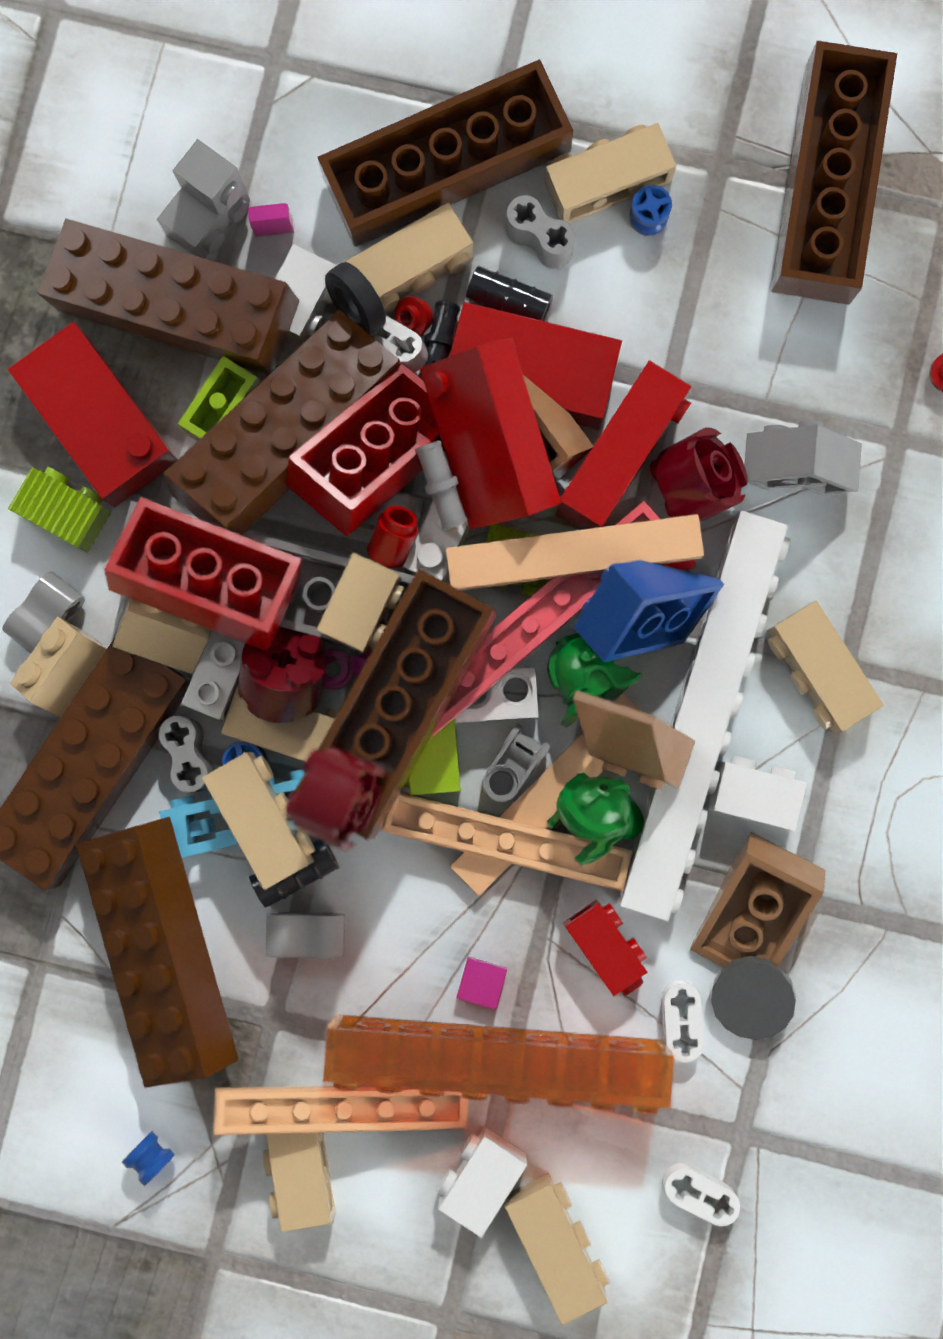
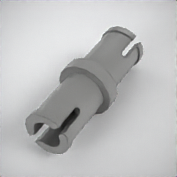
(441, 485)

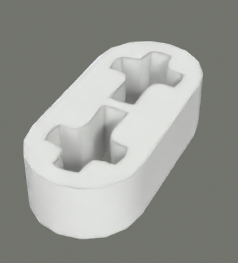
(404, 338)
(693, 1021)
(696, 1203)

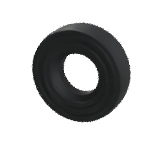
(355, 297)

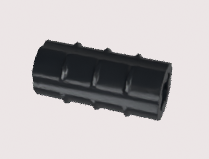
(507, 294)
(323, 864)

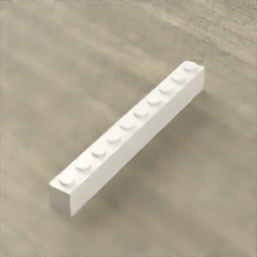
(703, 713)

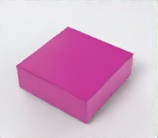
(270, 219)
(481, 982)

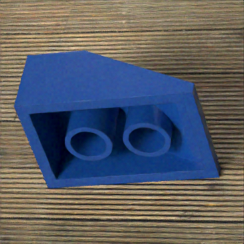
(644, 608)

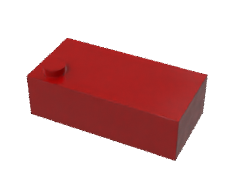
(560, 360)
(93, 415)
(490, 434)
(623, 447)
(365, 452)
(203, 574)

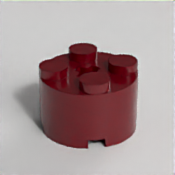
(700, 475)
(285, 678)
(335, 796)

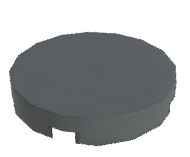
(753, 998)

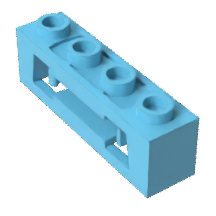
(187, 829)

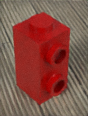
(606, 949)

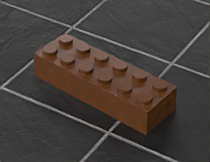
(446, 152)
(834, 172)
(169, 296)
(243, 459)
(409, 683)
(86, 764)
(157, 954)

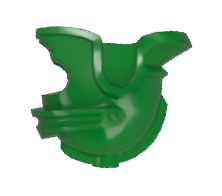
(577, 667)
(598, 812)

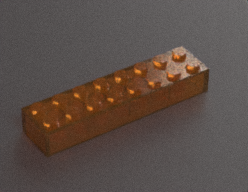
(498, 1062)

